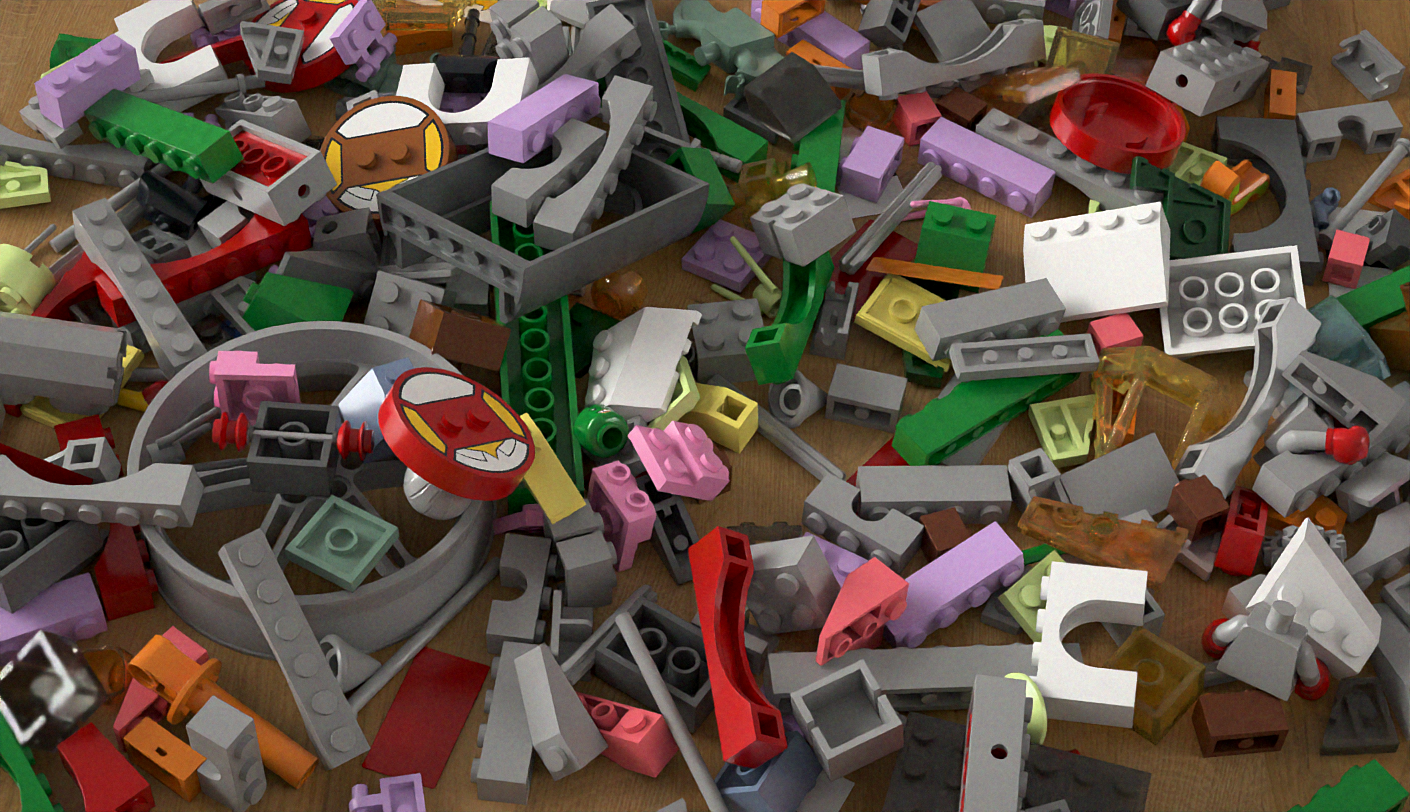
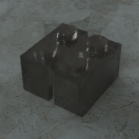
(48, 702)

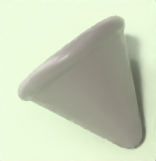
(795, 400)
(347, 663)

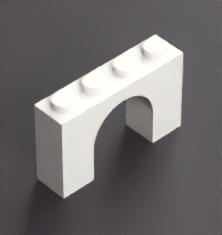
(156, 26)
(511, 83)
(1076, 597)

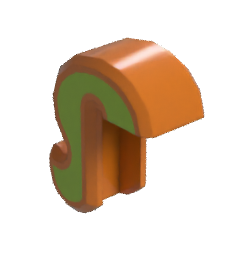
(1237, 184)

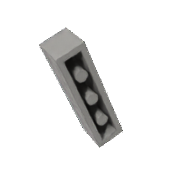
(989, 316)
(976, 491)
(505, 740)

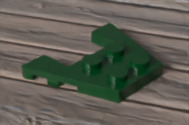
(1195, 215)

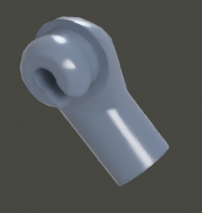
(1324, 205)

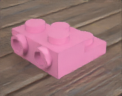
(245, 383)
(680, 460)
(623, 508)

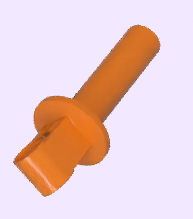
(189, 687)

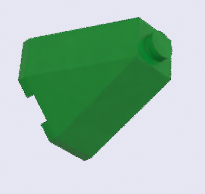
(293, 300)

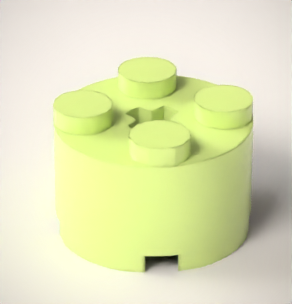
(21, 281)

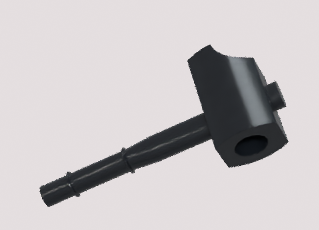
(467, 71)
(172, 206)

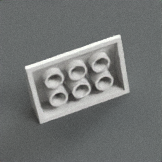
(1102, 260)
(1222, 297)

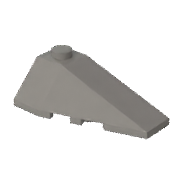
(1392, 664)

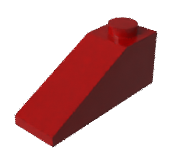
(1242, 533)

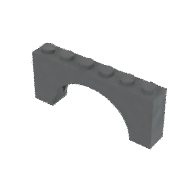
(1275, 150)

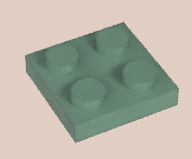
(342, 543)

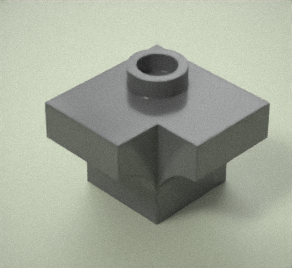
(1388, 239)

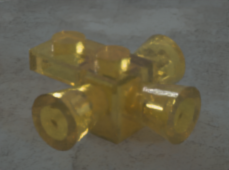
(766, 182)

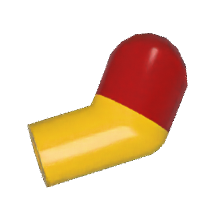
(142, 399)

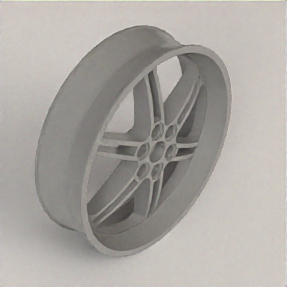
(375, 614)

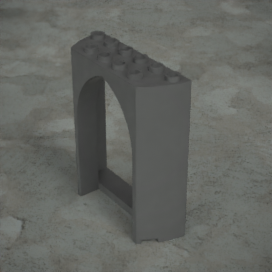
(451, 208)

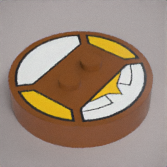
(382, 147)

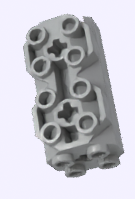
(62, 361)

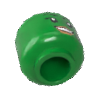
(601, 431)

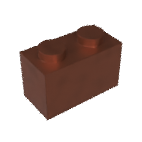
(1239, 723)

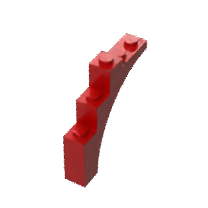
(104, 774)

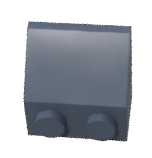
(366, 398)
(776, 784)

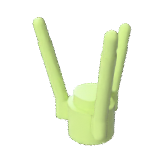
(766, 293)

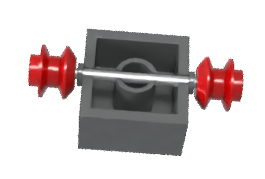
(293, 446)

